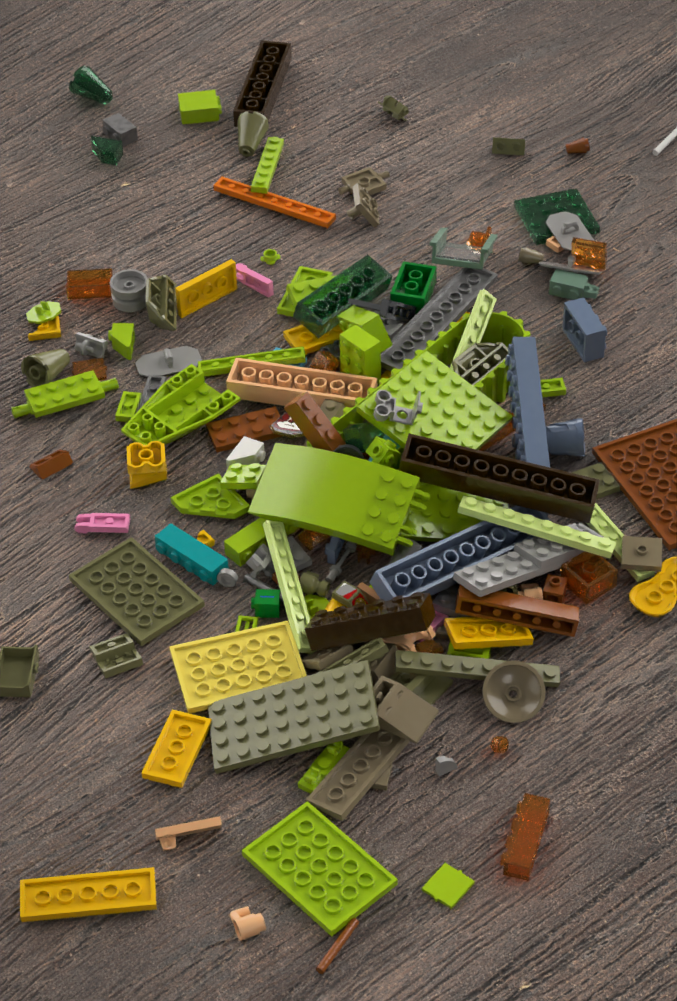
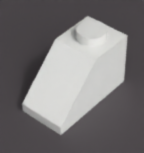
(247, 452)

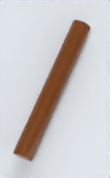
(336, 947)

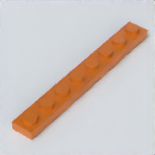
(275, 202)

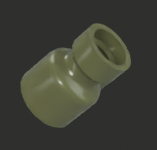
(310, 584)

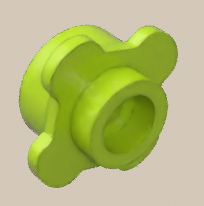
(270, 256)

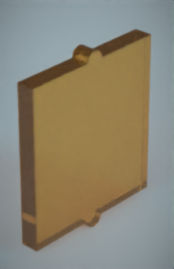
(96, 365)

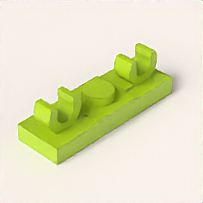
(322, 766)

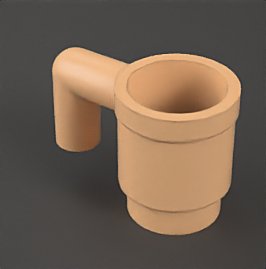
(531, 590)
(247, 924)

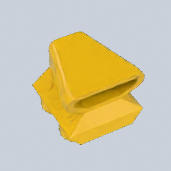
(146, 463)

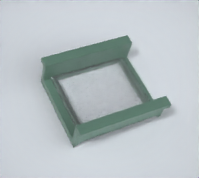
(459, 254)

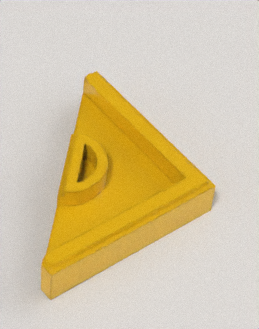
(46, 330)

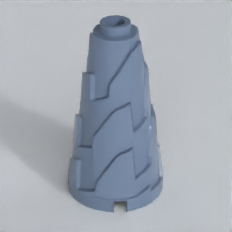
(565, 438)

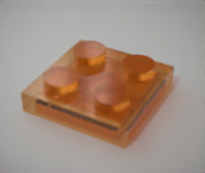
(589, 253)

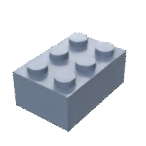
(584, 329)

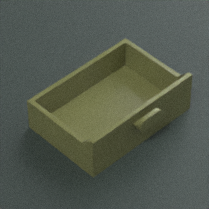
(18, 670)

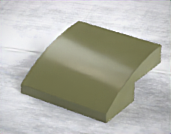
(116, 655)

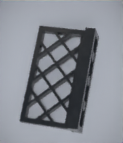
(389, 309)

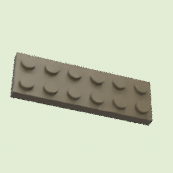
(356, 773)

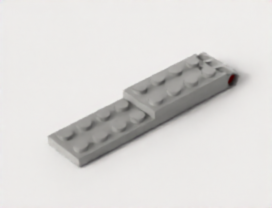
(527, 561)

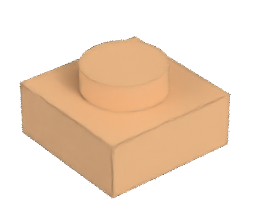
(554, 244)

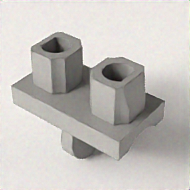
(90, 345)
(261, 561)

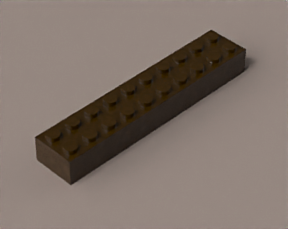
(500, 478)

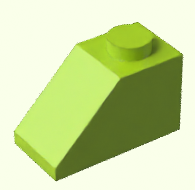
(123, 338)

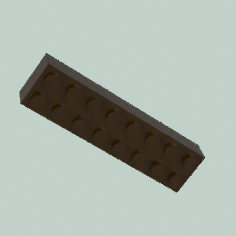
(264, 79)

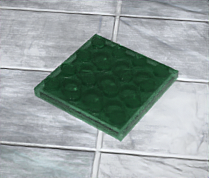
(537, 209)

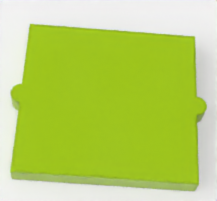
(448, 885)

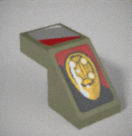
(349, 595)

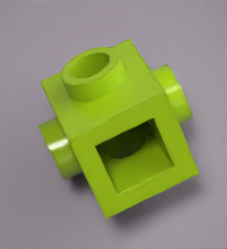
(383, 451)

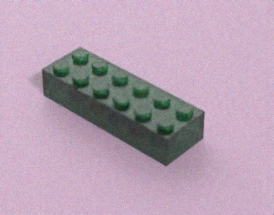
(360, 282)

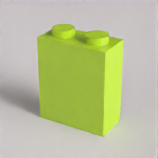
(199, 107)

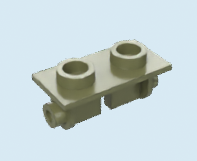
(389, 106)
(508, 146)

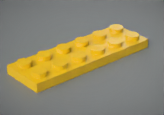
(87, 894)

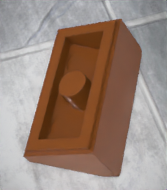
(51, 464)

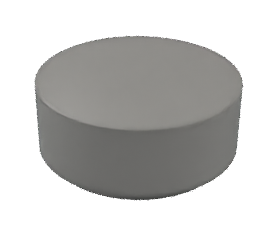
(227, 577)

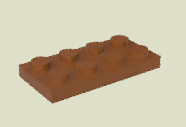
(255, 425)

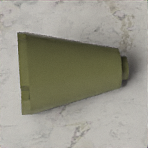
(251, 131)
(44, 366)

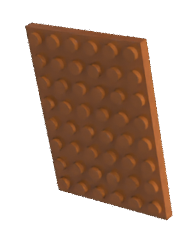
(647, 475)

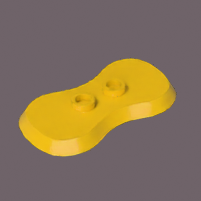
(658, 594)

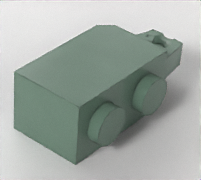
(571, 285)

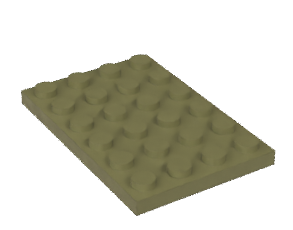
(136, 591)

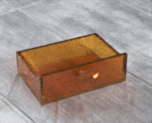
(89, 283)

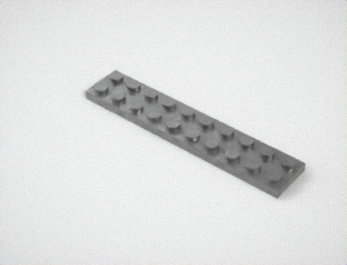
(436, 315)

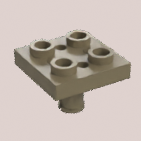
(364, 205)

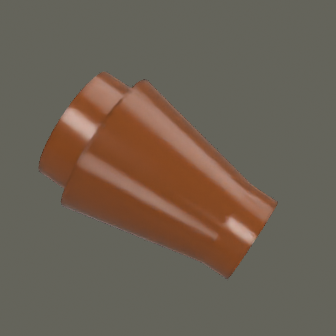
(578, 146)

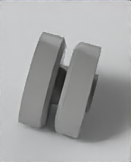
(128, 290)

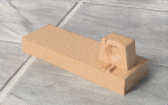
(168, 834)

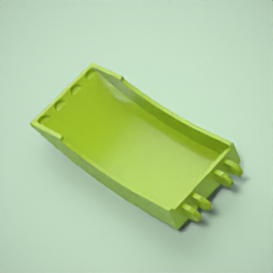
(338, 496)

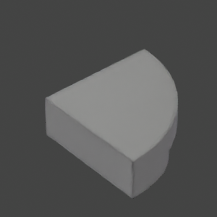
(444, 765)

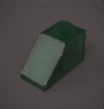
(107, 150)

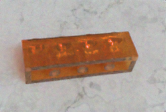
(526, 836)

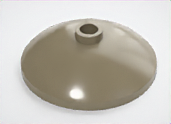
(514, 677)

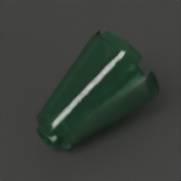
(90, 86)

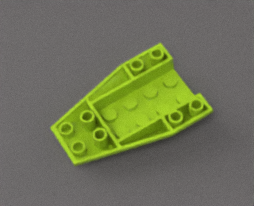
(178, 408)

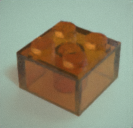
(589, 576)

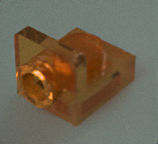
(479, 238)
(311, 538)

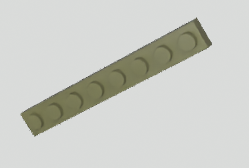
(462, 666)

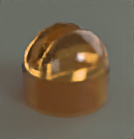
(499, 744)

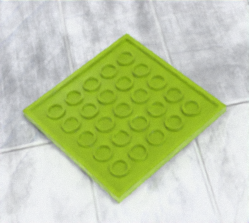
(450, 410)

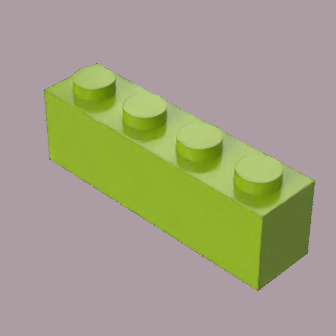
(248, 540)

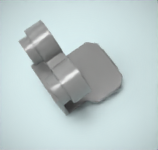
(387, 407)

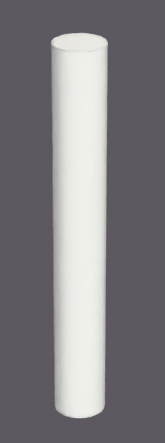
(665, 142)

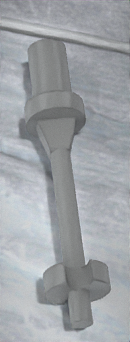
(335, 570)

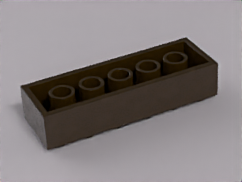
(370, 621)

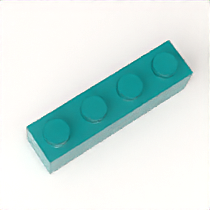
(190, 553)

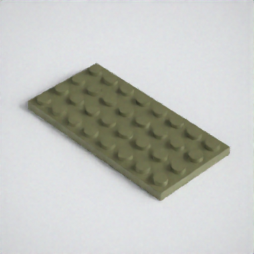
(293, 716)

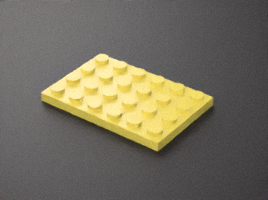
(235, 664)

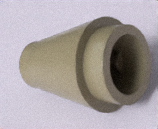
(530, 256)

